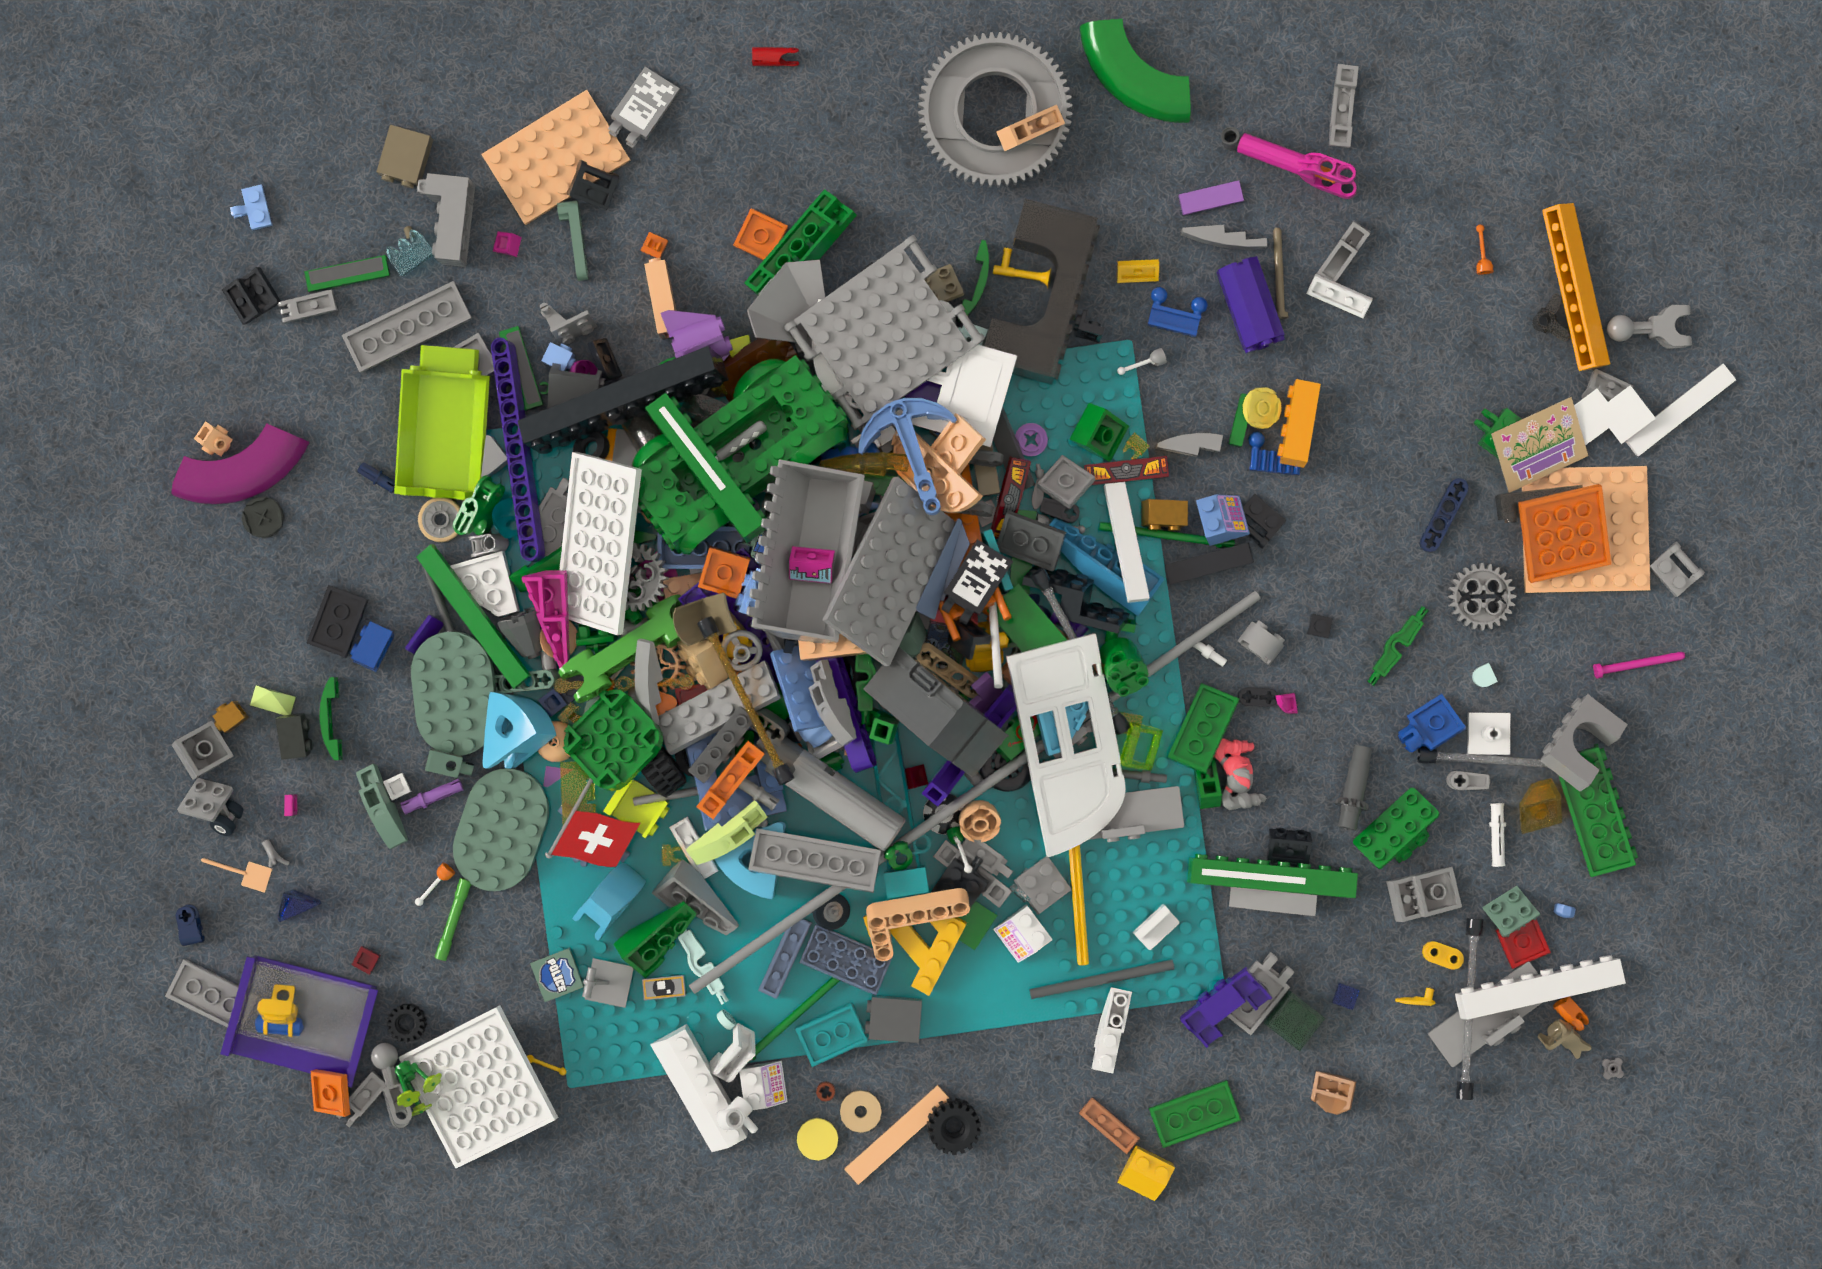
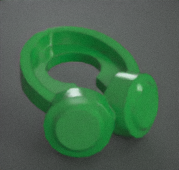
(903, 848)

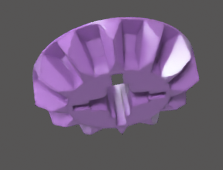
(1041, 439)

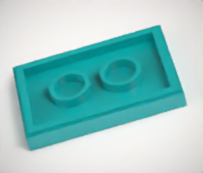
(832, 1034)

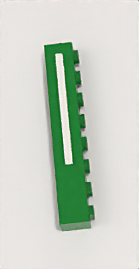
(706, 467)
(1272, 877)

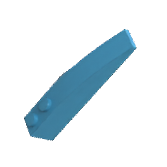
(1102, 565)

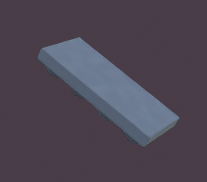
(844, 960)

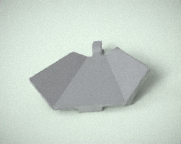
(786, 297)

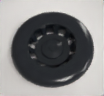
(1009, 784)

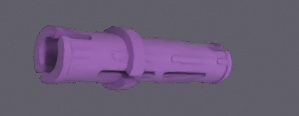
(431, 796)

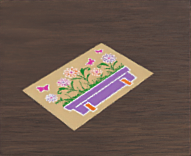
(1539, 444)

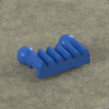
(1174, 319)
(1267, 460)

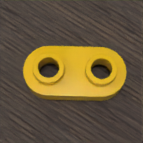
(1443, 955)

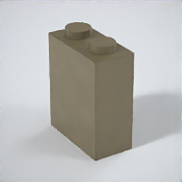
(404, 156)

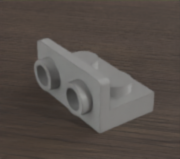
(1606, 384)

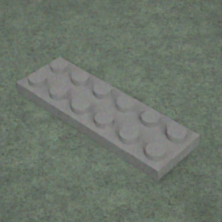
(407, 327)
(713, 708)
(814, 860)

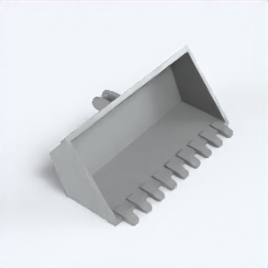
(807, 510)

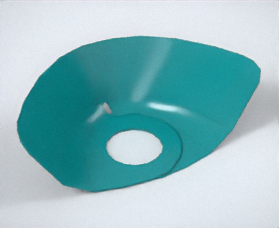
(506, 510)

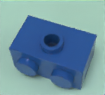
(372, 646)

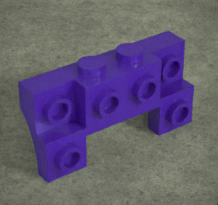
(1222, 1001)

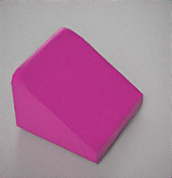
(507, 243)

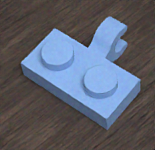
(254, 207)

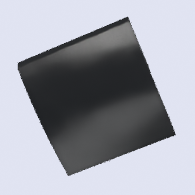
(251, 295)

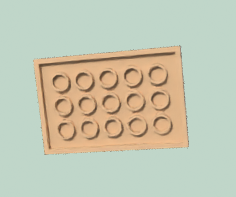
(543, 157)

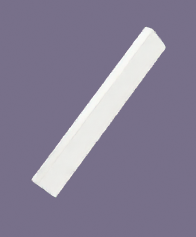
(1681, 409)
(1126, 542)

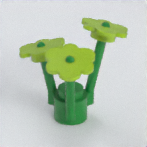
(406, 1073)

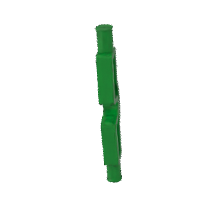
(1405, 637)
(864, 700)

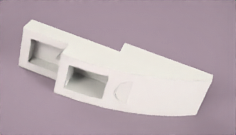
(1110, 1029)

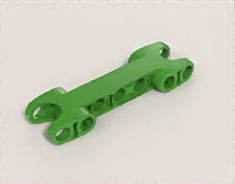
(622, 652)

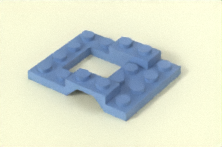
(739, 799)

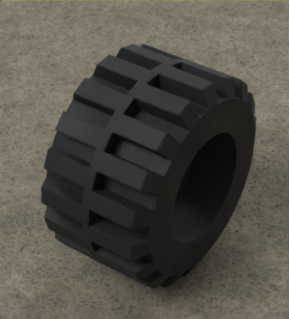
(664, 773)

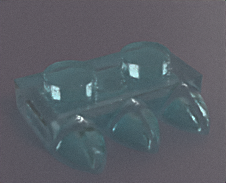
(410, 254)

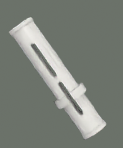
(1497, 832)

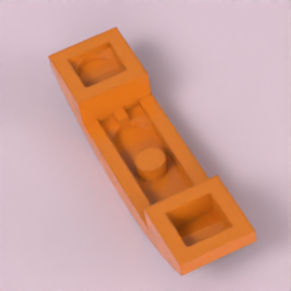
(730, 779)

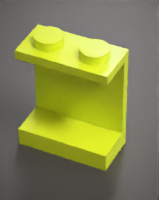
(648, 814)

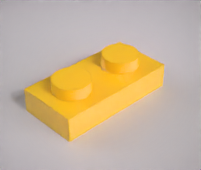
(1137, 271)

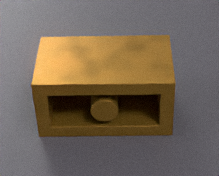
(1164, 513)

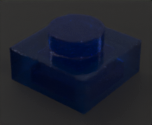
(1345, 996)

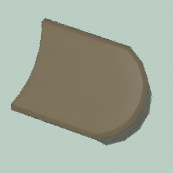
(688, 615)

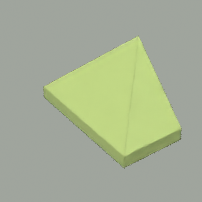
(272, 700)

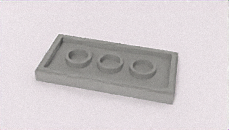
(203, 992)

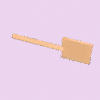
(254, 877)

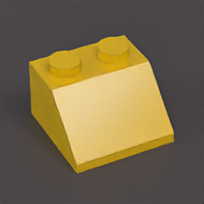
(1146, 1173)

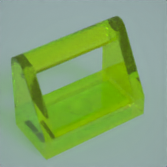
(1131, 743)

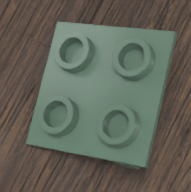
(1511, 911)

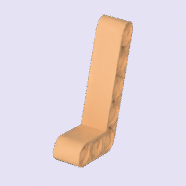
(911, 911)

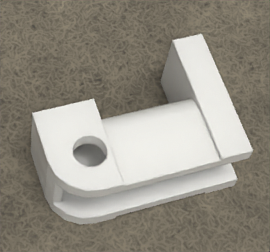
(736, 1056)

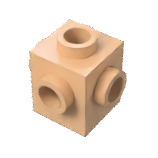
(213, 439)

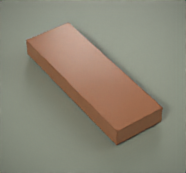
(1109, 1125)

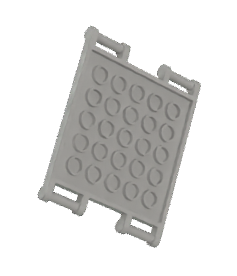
(884, 332)

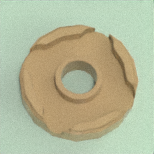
(857, 1123)

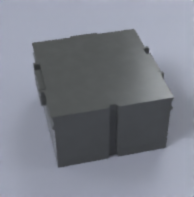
(935, 712)

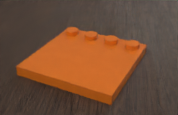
(1564, 533)

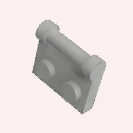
(1671, 574)

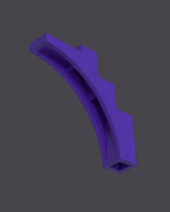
(949, 773)

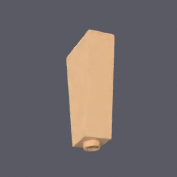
(660, 292)

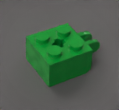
(1501, 421)

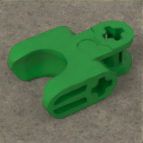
(476, 512)

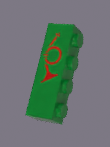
(1014, 742)

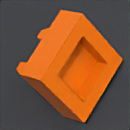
(654, 245)

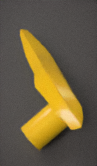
(1423, 1001)

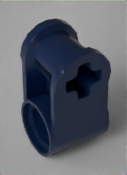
(190, 927)

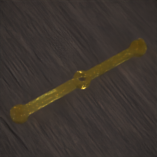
(685, 682)

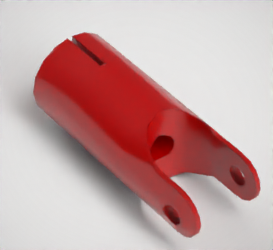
(772, 56)

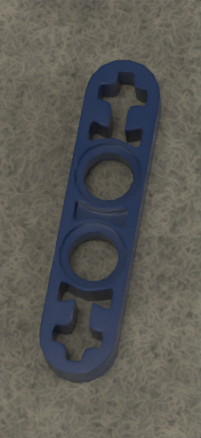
(1447, 517)

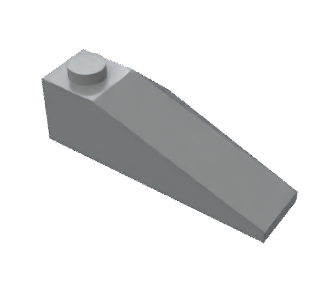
(688, 885)

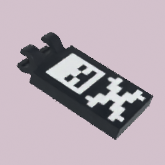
(976, 580)

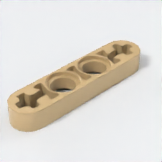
(947, 673)

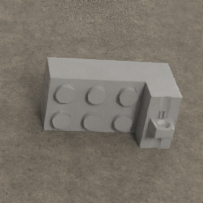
(455, 211)

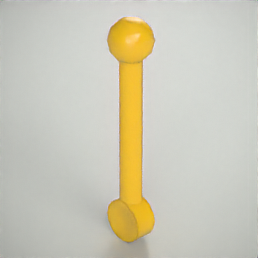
(562, 1071)

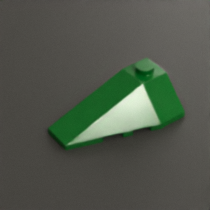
(648, 942)

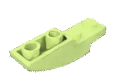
(724, 839)

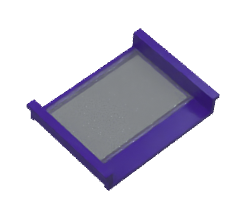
(332, 1013)

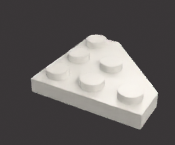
(489, 583)

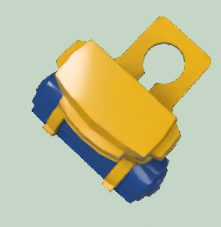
(279, 1015)

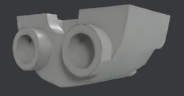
(1261, 642)

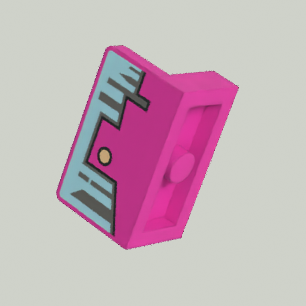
(811, 564)

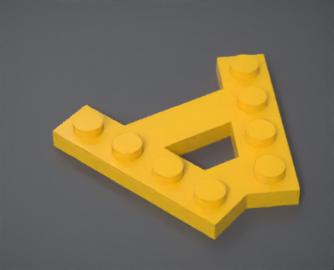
(933, 959)

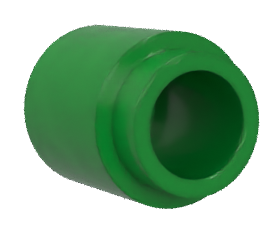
(833, 760)

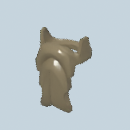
(1564, 1034)

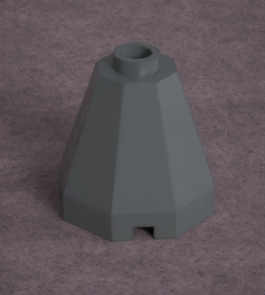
(523, 632)

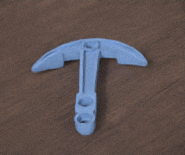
(911, 409)

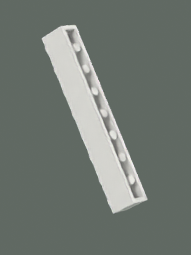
(1539, 988)

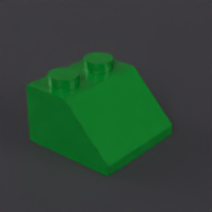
(1099, 432)

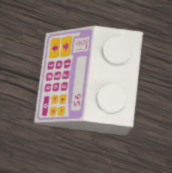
(1022, 933)
(763, 1084)

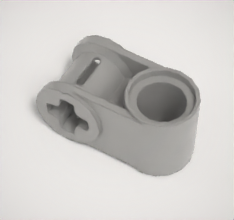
(487, 544)

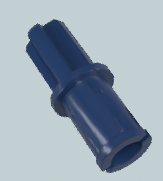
(376, 477)

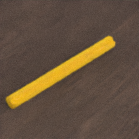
(1078, 906)

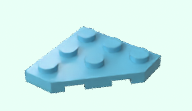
(1046, 722)

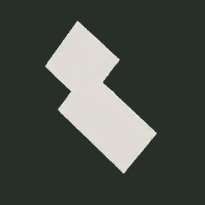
(1622, 415)

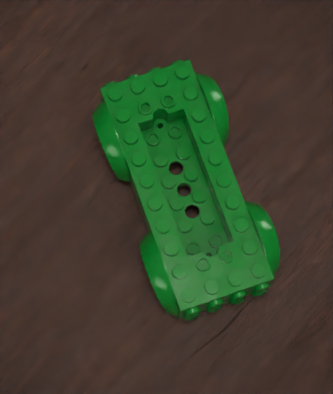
(799, 425)

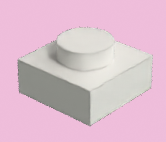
(397, 786)

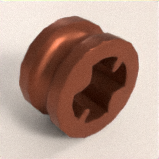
(831, 1089)

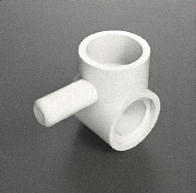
(739, 1110)

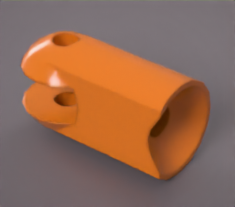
(1571, 1013)

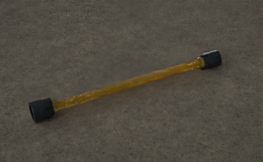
(709, 630)

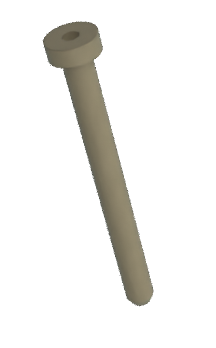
(1279, 280)

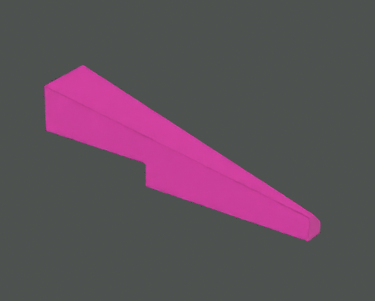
(550, 599)

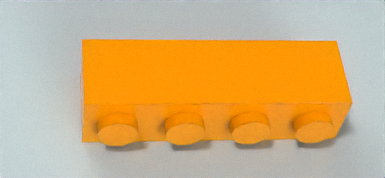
(1299, 423)

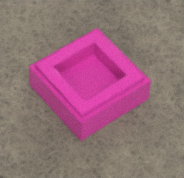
(290, 805)

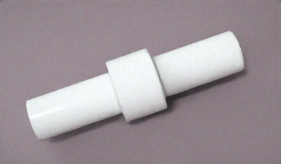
(1208, 652)

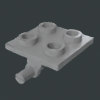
(567, 330)
(608, 982)

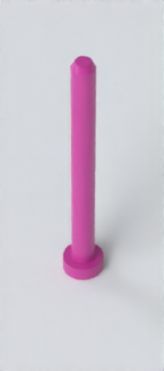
(1600, 670)

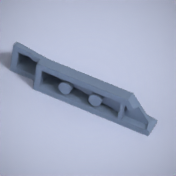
(944, 571)

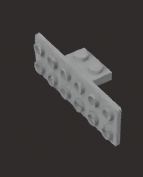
(1145, 812)
(1486, 1029)

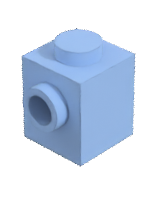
(559, 355)

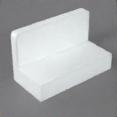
(1156, 927)

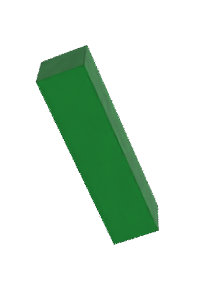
(1239, 425)

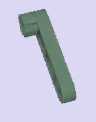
(571, 212)
(535, 675)

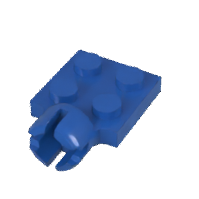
(1431, 725)

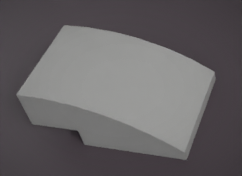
(1424, 894)

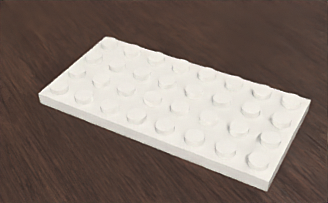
(599, 540)

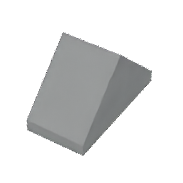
(494, 457)

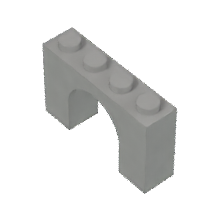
(1561, 753)

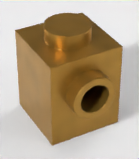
(229, 716)

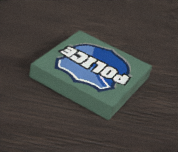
(557, 974)

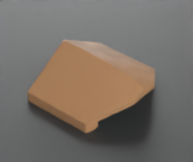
(1333, 1092)

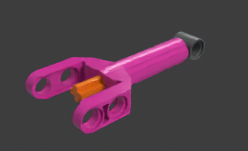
(1307, 166)

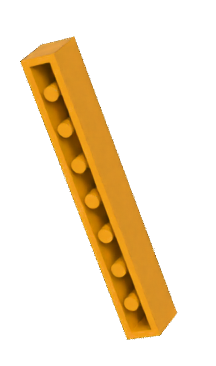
(1576, 286)

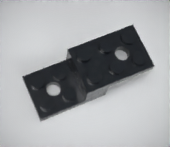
(1075, 600)

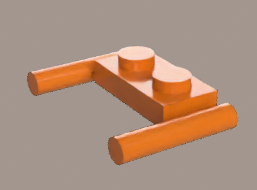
(957, 611)

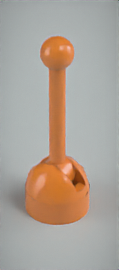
(1484, 265)

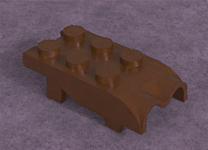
(751, 355)

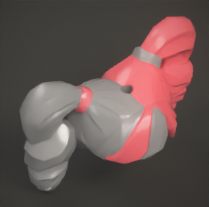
(1239, 775)

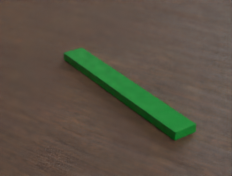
(473, 616)

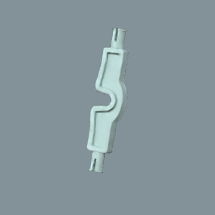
(695, 952)

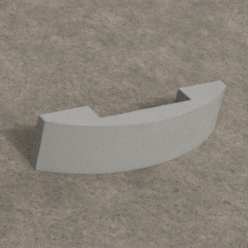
(1342, 106)
(994, 890)

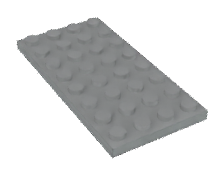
(889, 572)

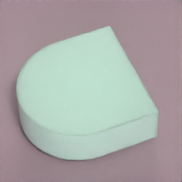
(1484, 676)

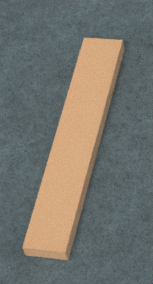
(895, 1136)

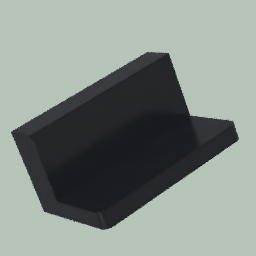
(970, 637)

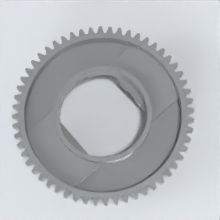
(945, 108)

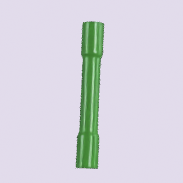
(446, 940)

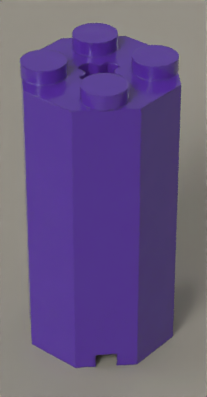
(1250, 304)

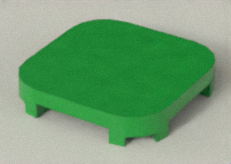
(613, 740)

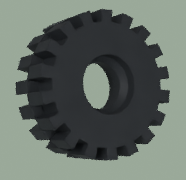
(953, 1141)

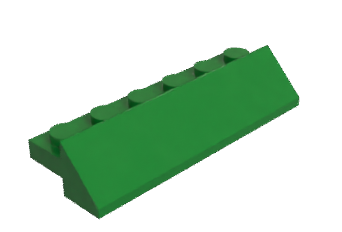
(806, 239)

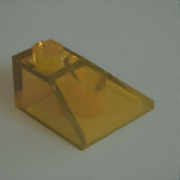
(1540, 806)

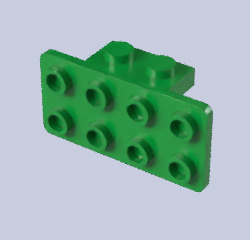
(1397, 830)

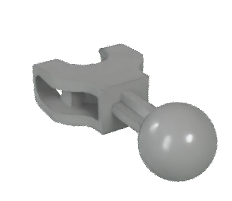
(1657, 327)
(385, 1057)

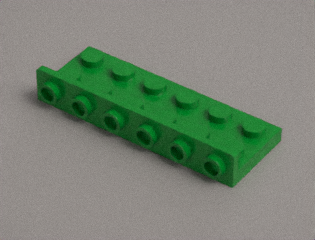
(1599, 819)

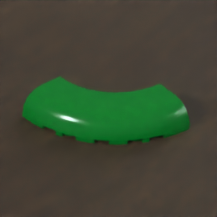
(1132, 79)

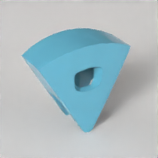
(524, 726)
(736, 865)
(611, 897)

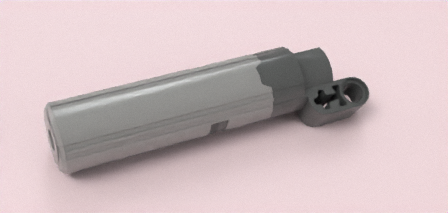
(829, 788)

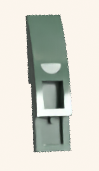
(380, 808)

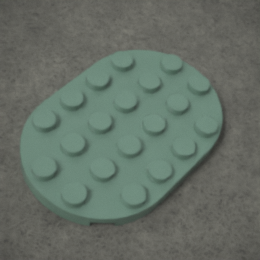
(452, 691)
(501, 829)

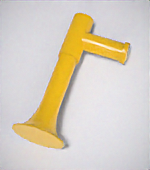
(1005, 270)

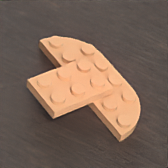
(945, 463)

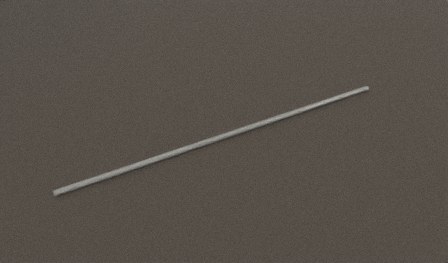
(958, 803)

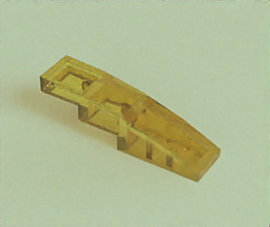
(868, 463)

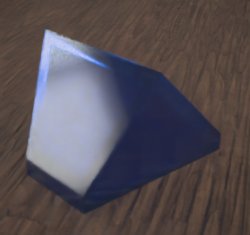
(295, 903)

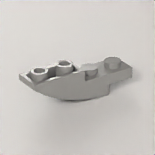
(831, 709)

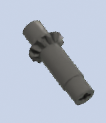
(1355, 787)

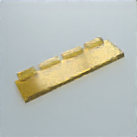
(572, 784)

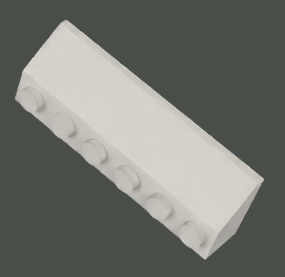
(697, 1087)

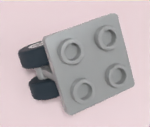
(211, 803)

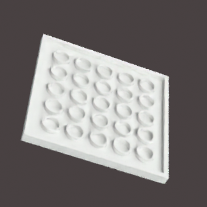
(484, 1089)

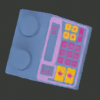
(1222, 518)

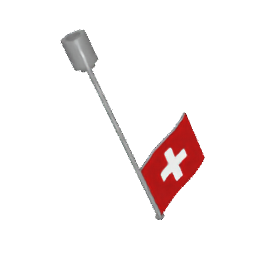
(593, 835)

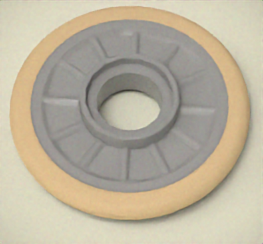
(427, 517)

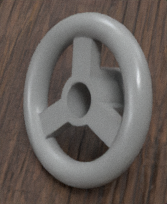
(757, 649)

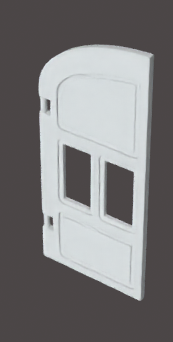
(970, 387)
(1077, 791)

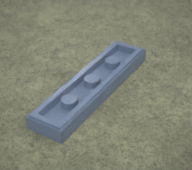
(784, 958)

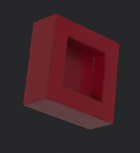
(916, 776)
(366, 960)

